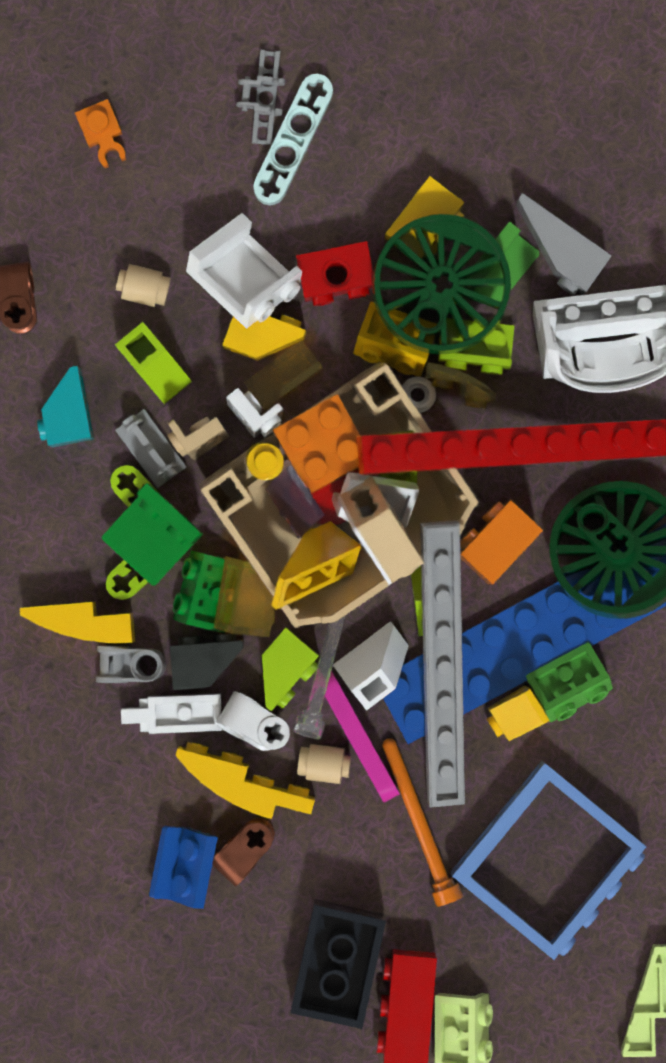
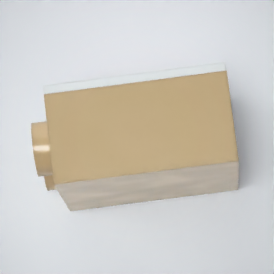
(380, 530)

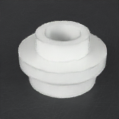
(425, 385)

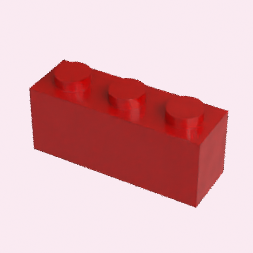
(407, 1006)

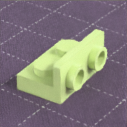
(462, 1028)

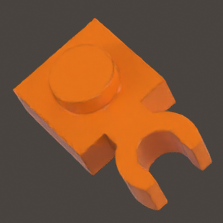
(100, 128)

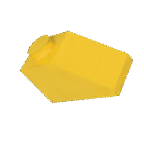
(516, 714)

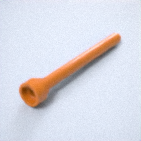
(444, 887)

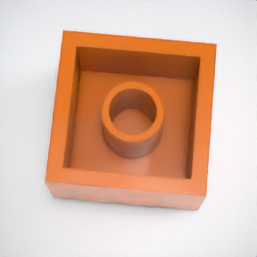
(320, 443)
(499, 541)

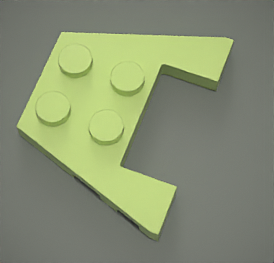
(649, 1004)

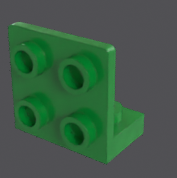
(151, 535)

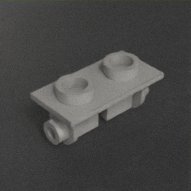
(150, 448)

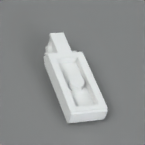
(175, 713)

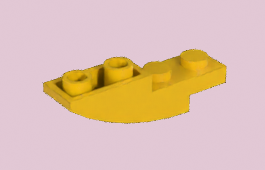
(227, 779)

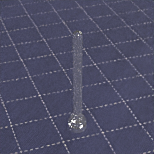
(310, 721)

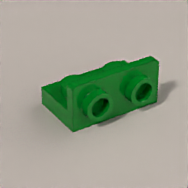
(200, 591)

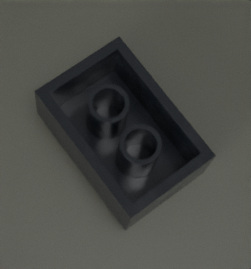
(338, 963)

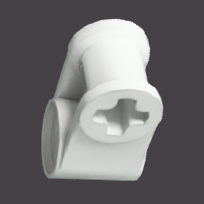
(247, 721)

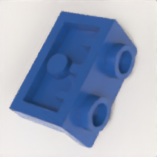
(183, 866)

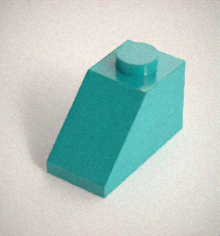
(66, 412)

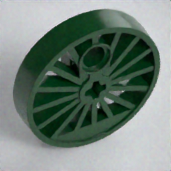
(461, 232)
(601, 552)

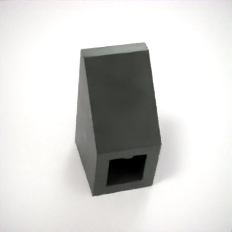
(202, 663)

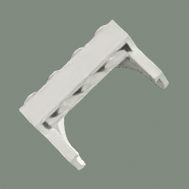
(610, 364)

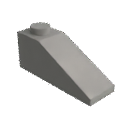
(566, 251)

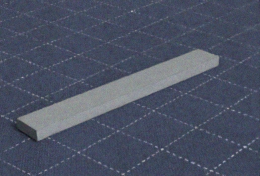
(443, 663)

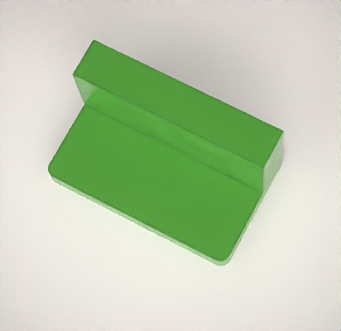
(519, 256)

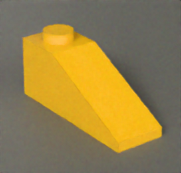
(318, 561)

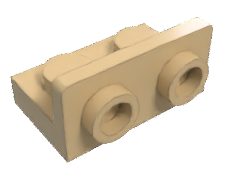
(204, 437)

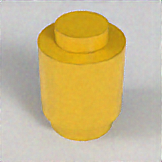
(264, 460)

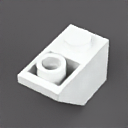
(374, 665)

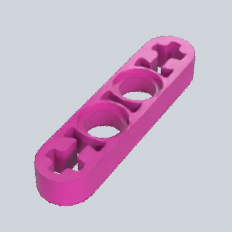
(360, 740)

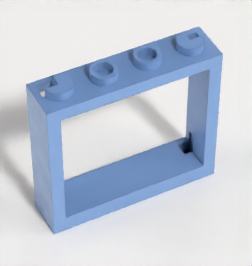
(504, 821)

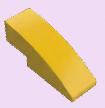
(82, 622)

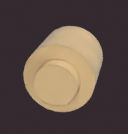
(143, 285)
(324, 763)

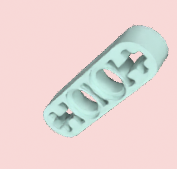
(297, 141)

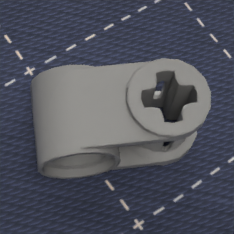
(122, 664)

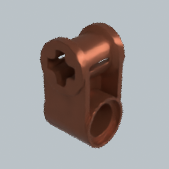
(17, 292)
(241, 854)

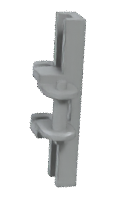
(259, 108)

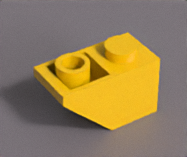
(263, 337)

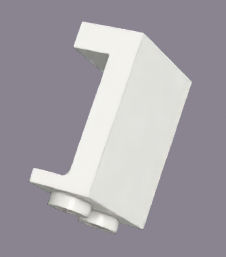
(242, 273)

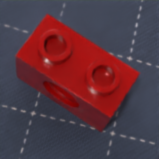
(352, 258)

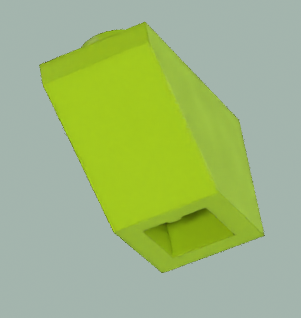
(153, 363)
(284, 665)

